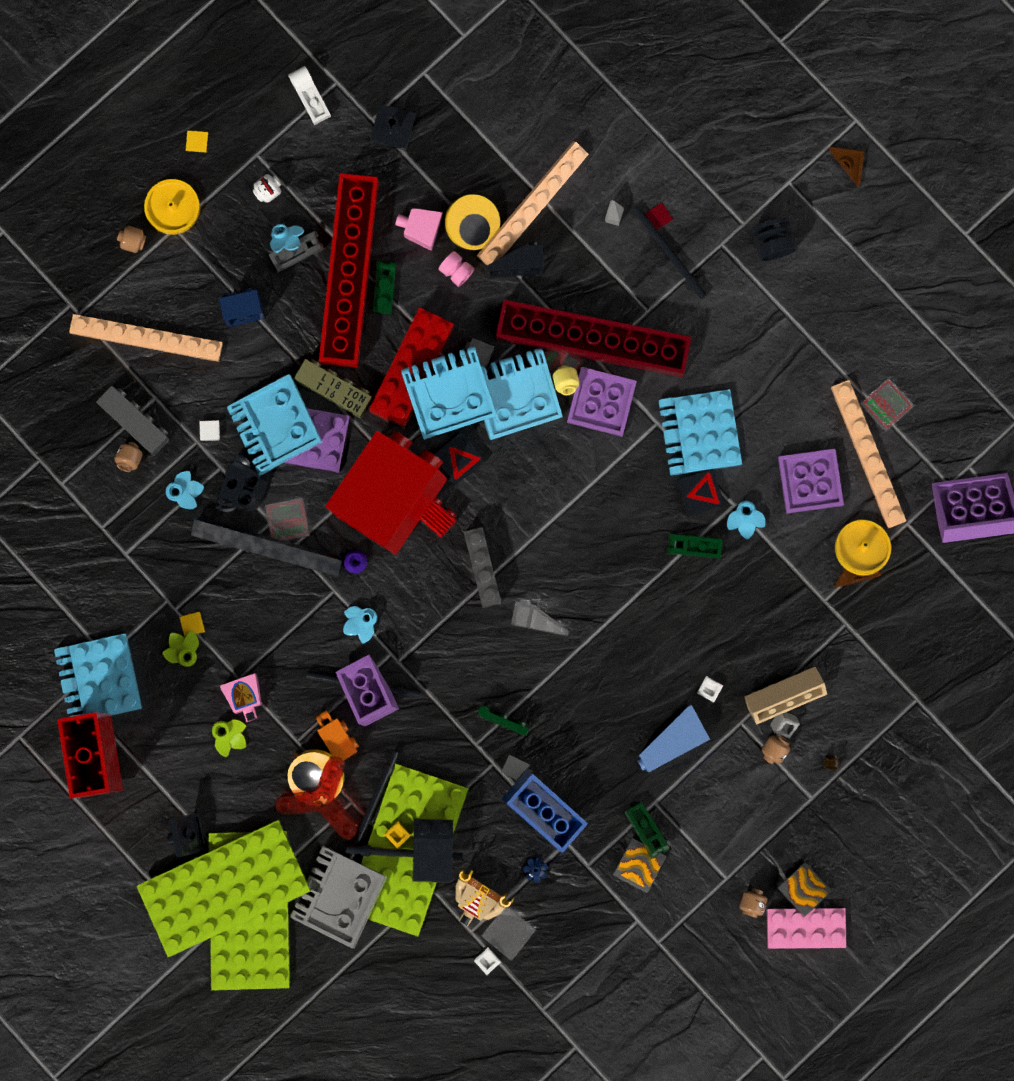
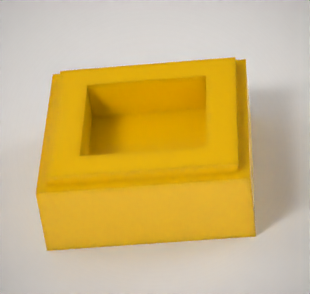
(397, 834)

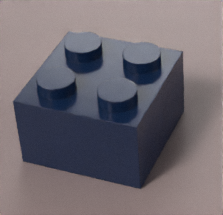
(241, 307)

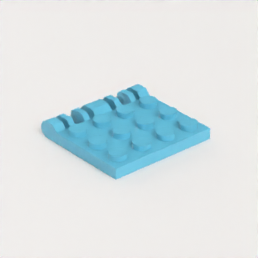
(450, 396)
(521, 396)
(277, 422)
(704, 432)
(102, 676)

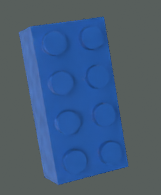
(544, 811)

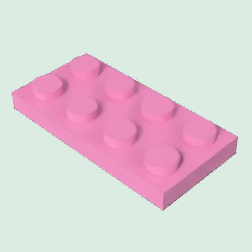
(816, 930)

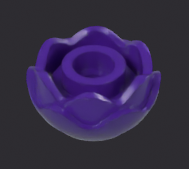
(353, 567)

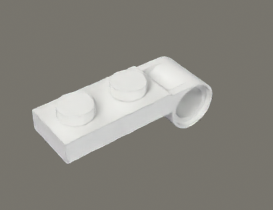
(309, 95)

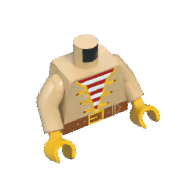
(478, 899)

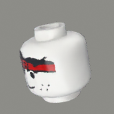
(267, 188)

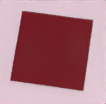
(659, 216)

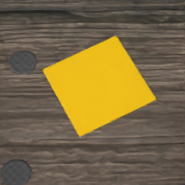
(196, 141)
(192, 622)

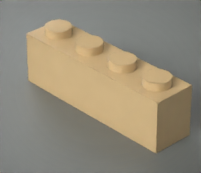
(785, 695)

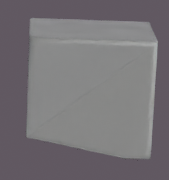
(614, 213)
(785, 724)

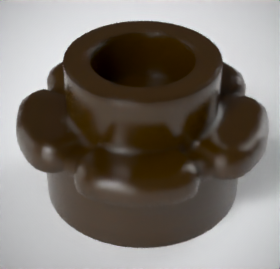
(832, 762)

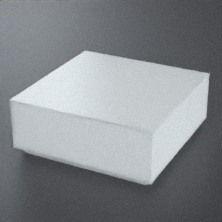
(209, 430)
(709, 689)
(487, 961)

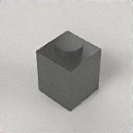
(515, 767)

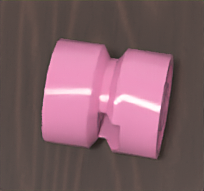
(459, 271)

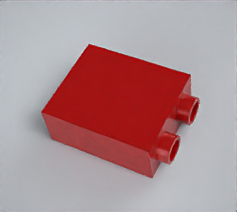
(387, 490)
(90, 755)

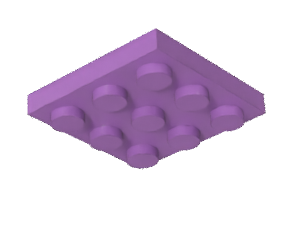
(601, 401)
(329, 453)
(810, 481)

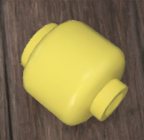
(566, 380)

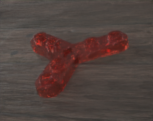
(332, 810)

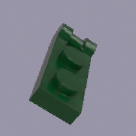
(384, 288)
(695, 546)
(502, 720)
(646, 830)

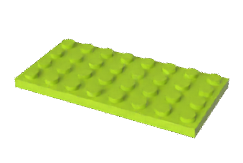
(408, 797)
(223, 888)
(252, 952)

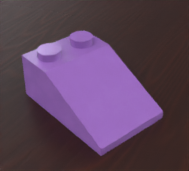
(366, 691)

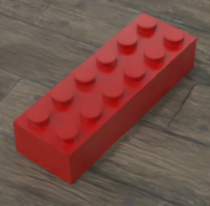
(422, 343)

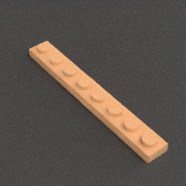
(533, 203)
(146, 337)
(868, 454)

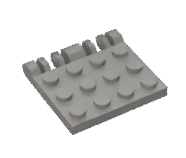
(341, 898)

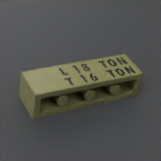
(333, 388)

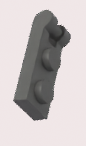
(287, 258)

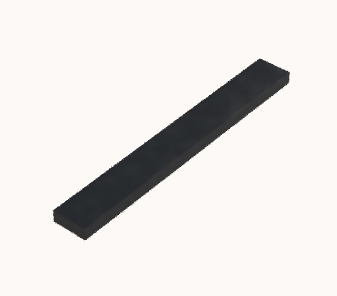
(266, 546)

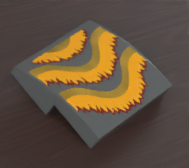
(638, 867)
(804, 889)

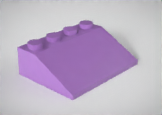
(974, 507)

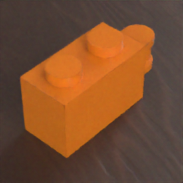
(336, 737)

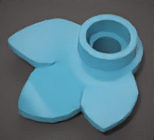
(285, 237)
(187, 490)
(746, 522)
(357, 623)

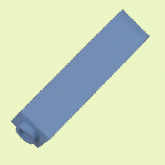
(678, 738)

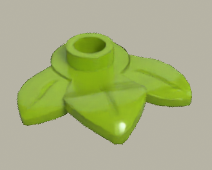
(180, 646)
(231, 738)

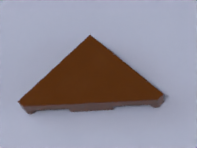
(850, 161)
(849, 578)

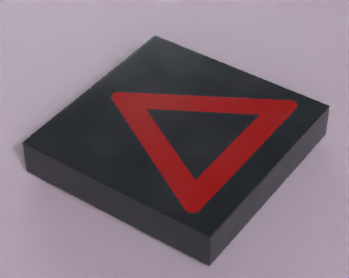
(459, 458)
(700, 492)

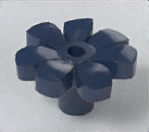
(540, 869)

